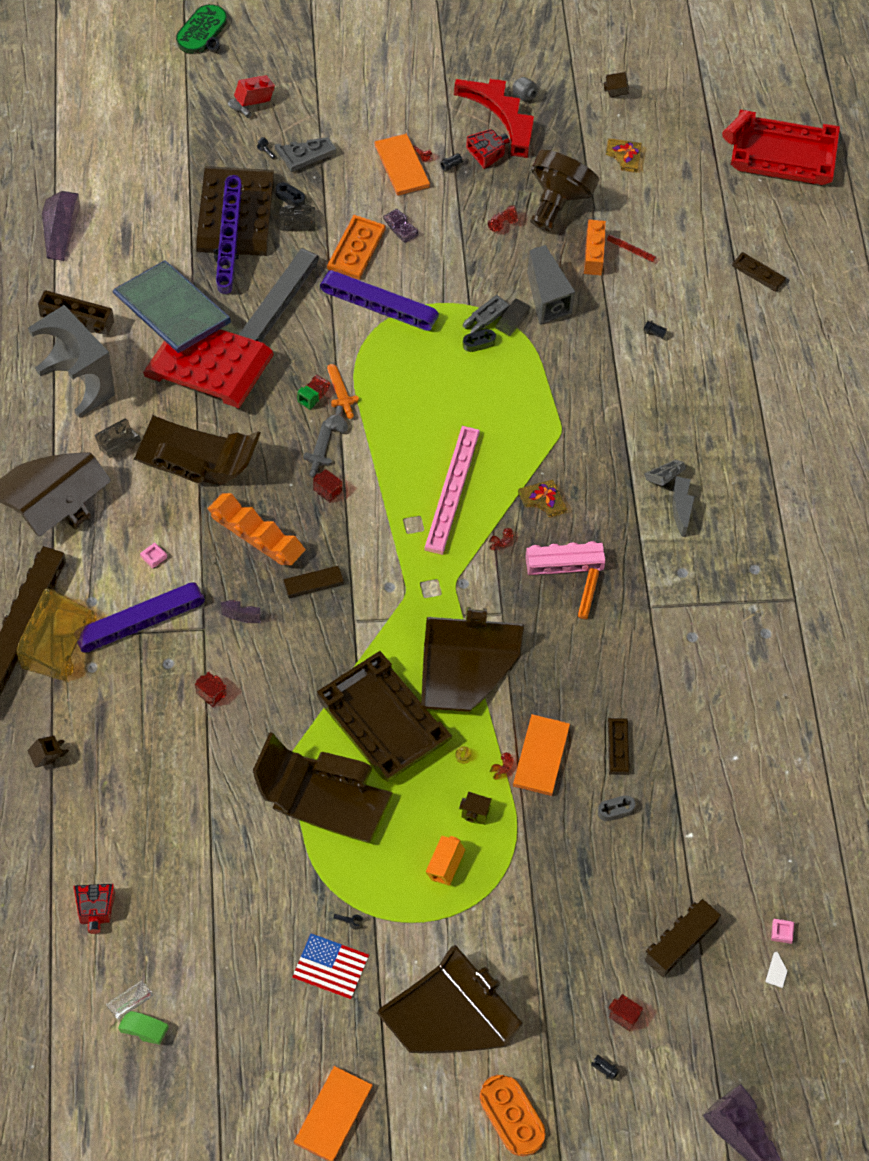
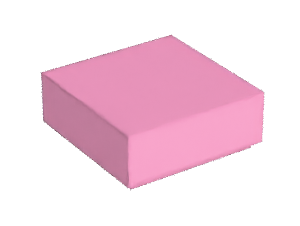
(153, 555)
(782, 931)

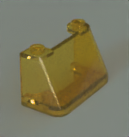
(53, 635)

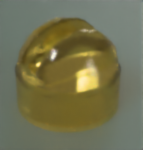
(467, 757)

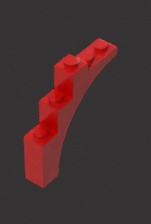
(506, 108)

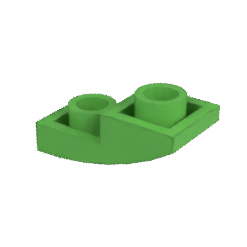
(144, 1026)

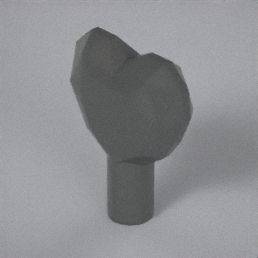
(235, 105)
(337, 421)

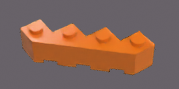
(251, 528)

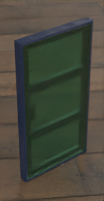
(172, 306)

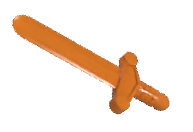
(343, 398)

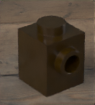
(616, 84)
(475, 808)

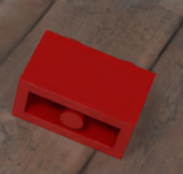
(254, 90)

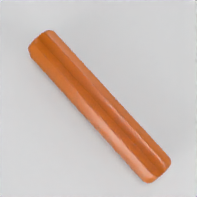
(588, 593)

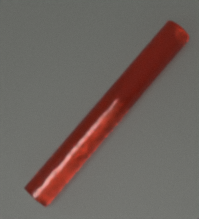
(631, 248)

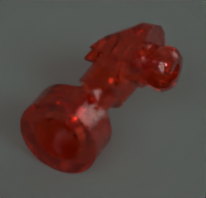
(497, 221)

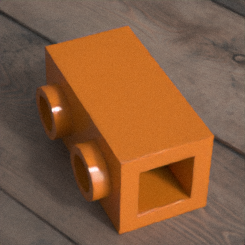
(445, 860)

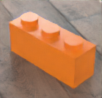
(594, 247)

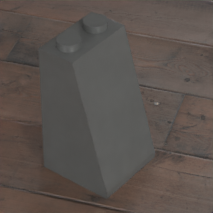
(549, 286)

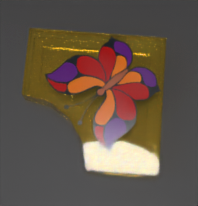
(625, 152)
(543, 496)

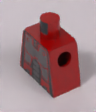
(487, 146)
(94, 905)

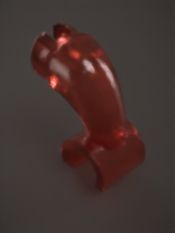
(506, 539)
(507, 762)

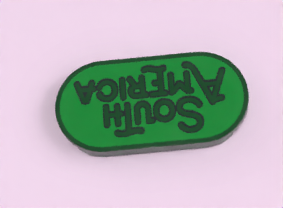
(202, 25)

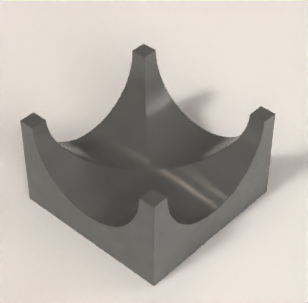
(77, 354)

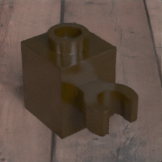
(46, 751)

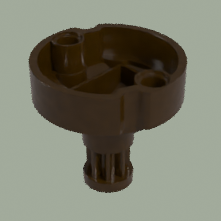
(562, 181)

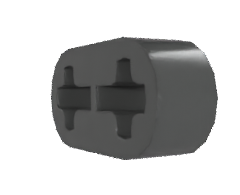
(616, 808)

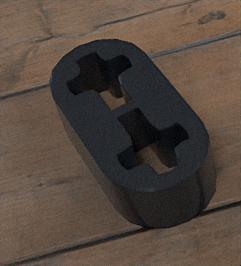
(291, 194)
(479, 340)

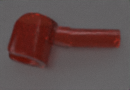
(425, 155)

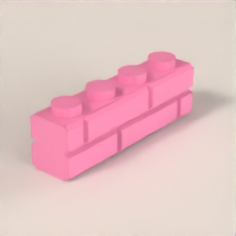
(565, 558)

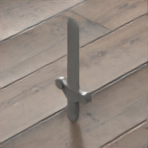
(317, 458)

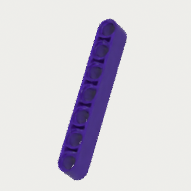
(229, 242)
(379, 300)
(140, 616)

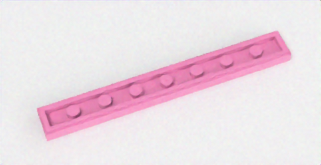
(452, 490)

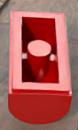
(738, 127)

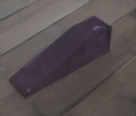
(58, 223)
(738, 1124)

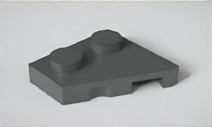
(665, 473)

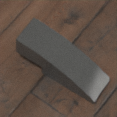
(682, 504)

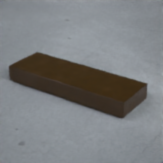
(759, 272)
(313, 581)
(618, 746)

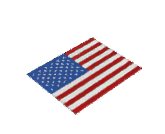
(330, 966)

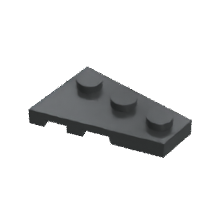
(306, 153)

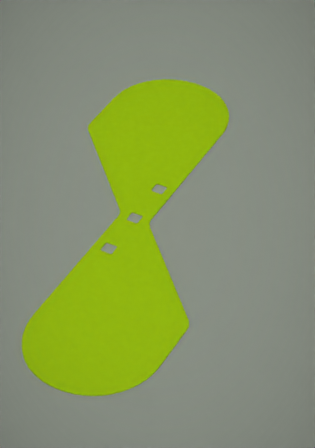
(413, 402)

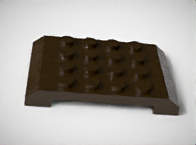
(254, 209)
(382, 717)

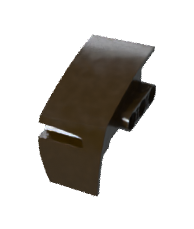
(195, 453)
(321, 791)

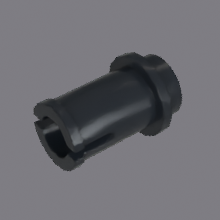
(447, 164)
(655, 329)
(605, 1067)

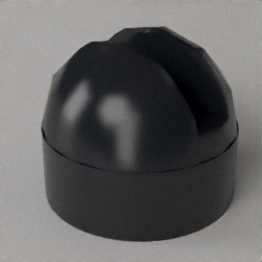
(210, 44)

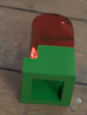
(313, 391)

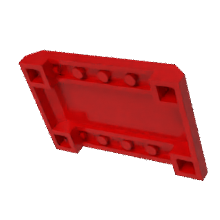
(787, 150)
(216, 365)

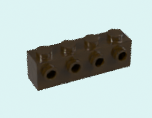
(91, 315)
(682, 937)

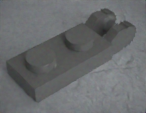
(486, 314)

